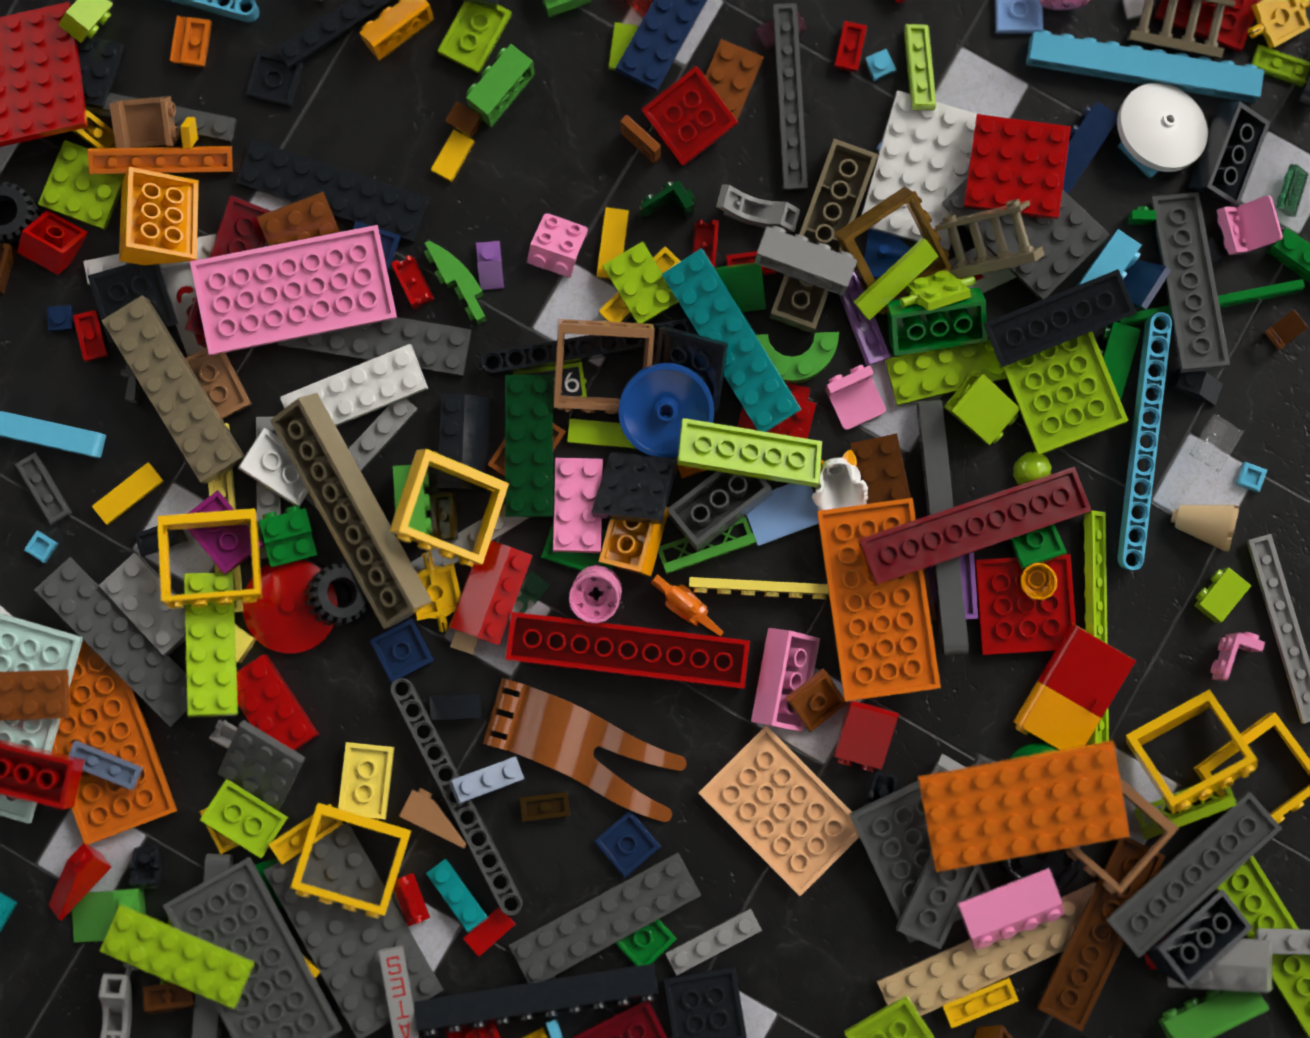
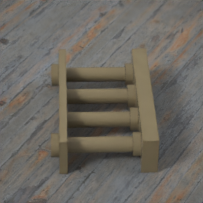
(1187, 42)
(1005, 257)

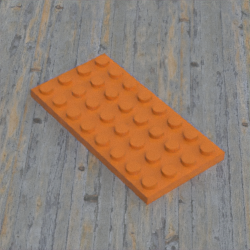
(881, 628)
(110, 718)
(1024, 806)

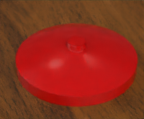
(281, 616)

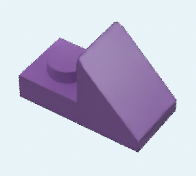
(490, 265)

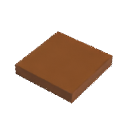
(640, 139)
(816, 700)

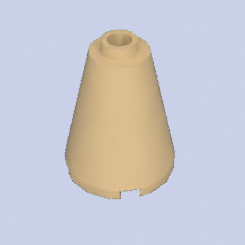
(1208, 523)

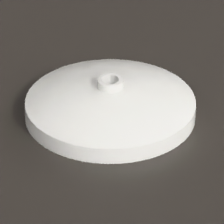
(1162, 127)

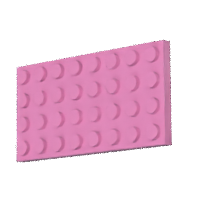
(293, 290)

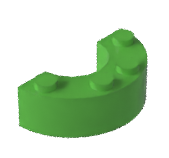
(804, 366)

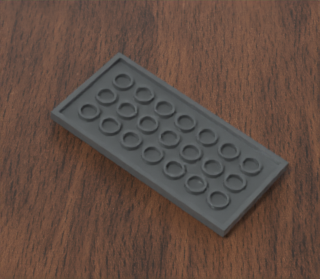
(242, 918)
(347, 941)

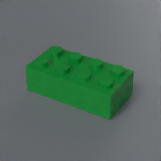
(953, 325)

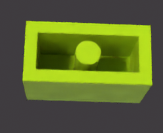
(84, 16)
(1221, 595)

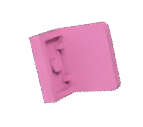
(1249, 225)
(556, 245)
(855, 397)
(1228, 648)

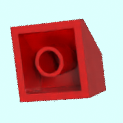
(51, 242)

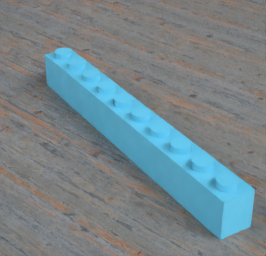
(1144, 66)

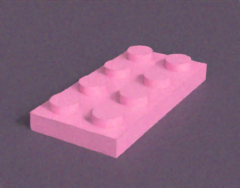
(575, 493)

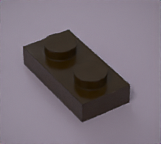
(444, 516)
(545, 806)

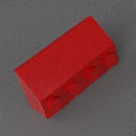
(491, 593)

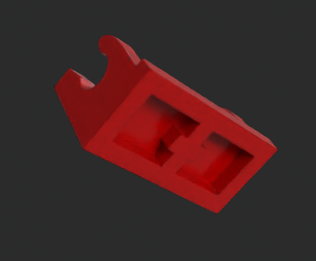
(706, 238)
(413, 282)

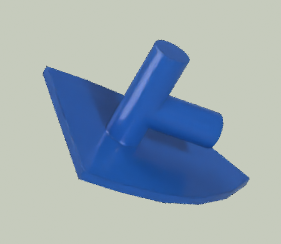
(883, 251)

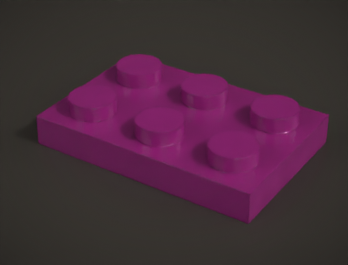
(224, 544)

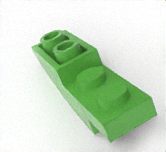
(454, 272)

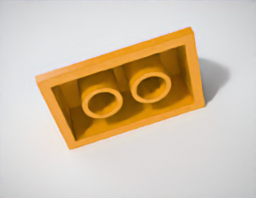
(396, 26)
(632, 545)

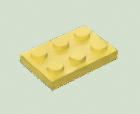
(366, 779)

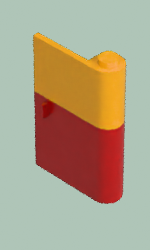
(1074, 690)

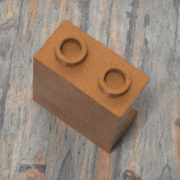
(144, 122)

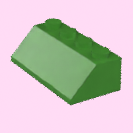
(1212, 1014)

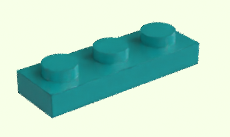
(457, 895)

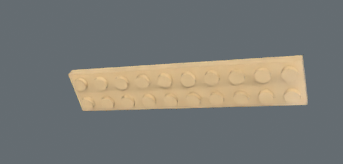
(966, 969)

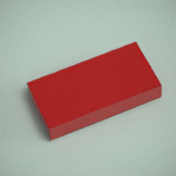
(489, 931)

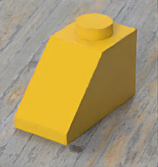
(97, 133)

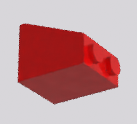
(865, 735)

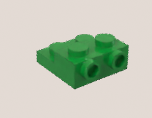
(287, 536)

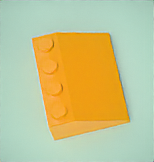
(158, 218)

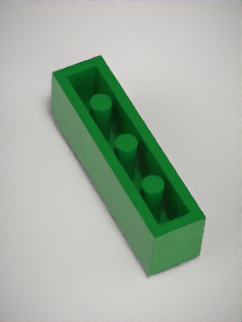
(1293, 253)
(1119, 352)

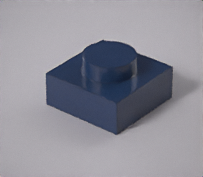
(60, 318)

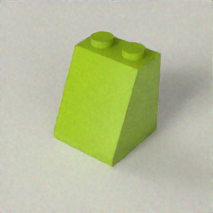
(982, 408)

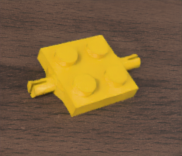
(1279, 20)
(442, 588)

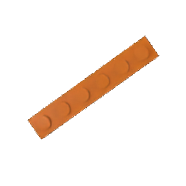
(160, 159)

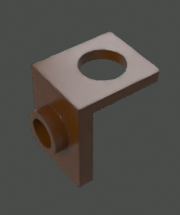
(1286, 329)

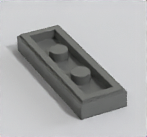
(43, 488)

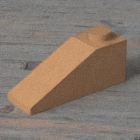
(429, 815)

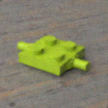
(937, 290)

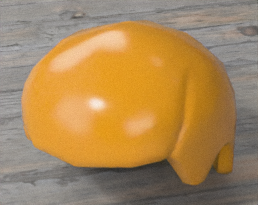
(1038, 581)

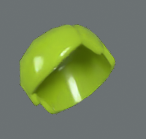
(1031, 467)

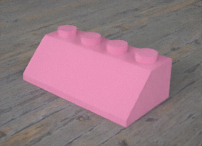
(785, 666)
(1011, 909)

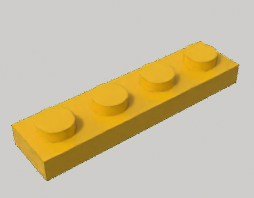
(615, 308)

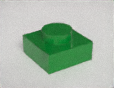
(1142, 215)

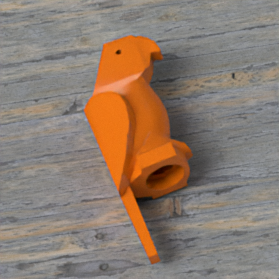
(685, 604)

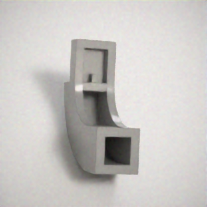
(757, 211)
(117, 1006)

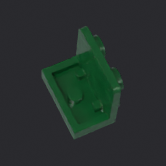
(669, 192)

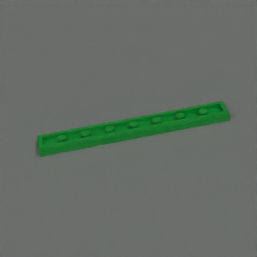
(1226, 300)

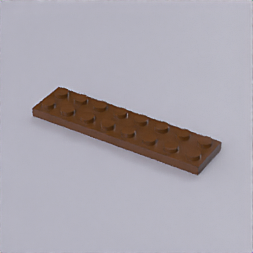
(886, 479)
(1093, 942)

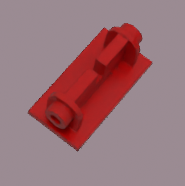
(411, 900)

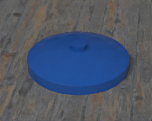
(656, 404)

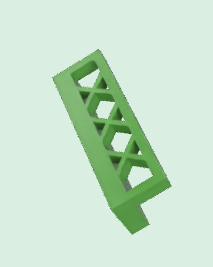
(707, 554)

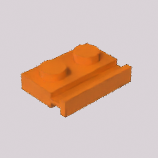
(190, 41)

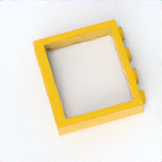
(410, 493)
(203, 520)
(1171, 720)
(1251, 733)
(327, 896)

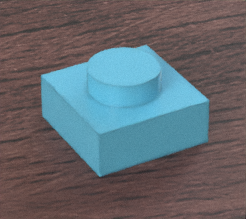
(880, 64)

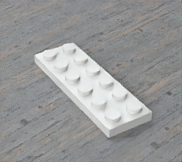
(367, 385)

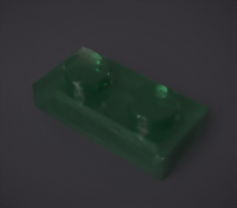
(1292, 190)

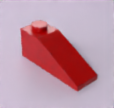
(78, 877)

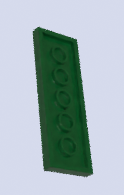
(529, 445)

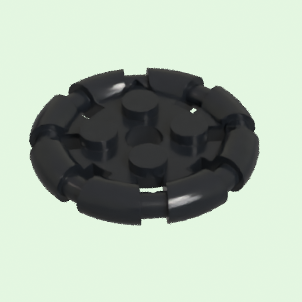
(1032, 865)

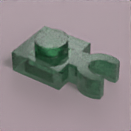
(532, 589)

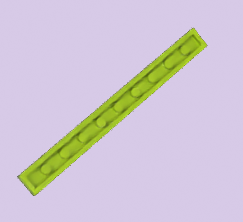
(1096, 595)

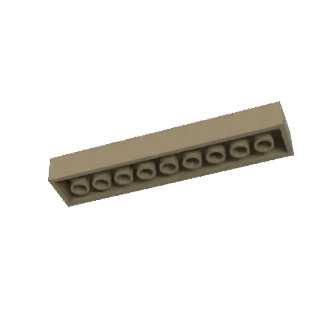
(350, 510)

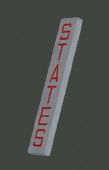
(398, 992)

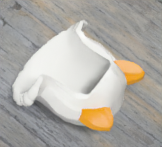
(840, 484)

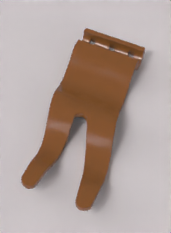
(564, 740)

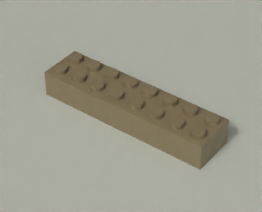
(831, 208)
(174, 389)

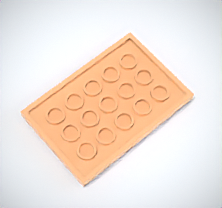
(782, 810)

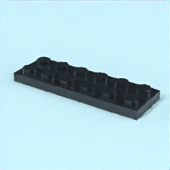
(1059, 318)

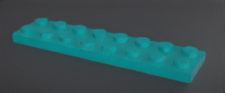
(719, 318)

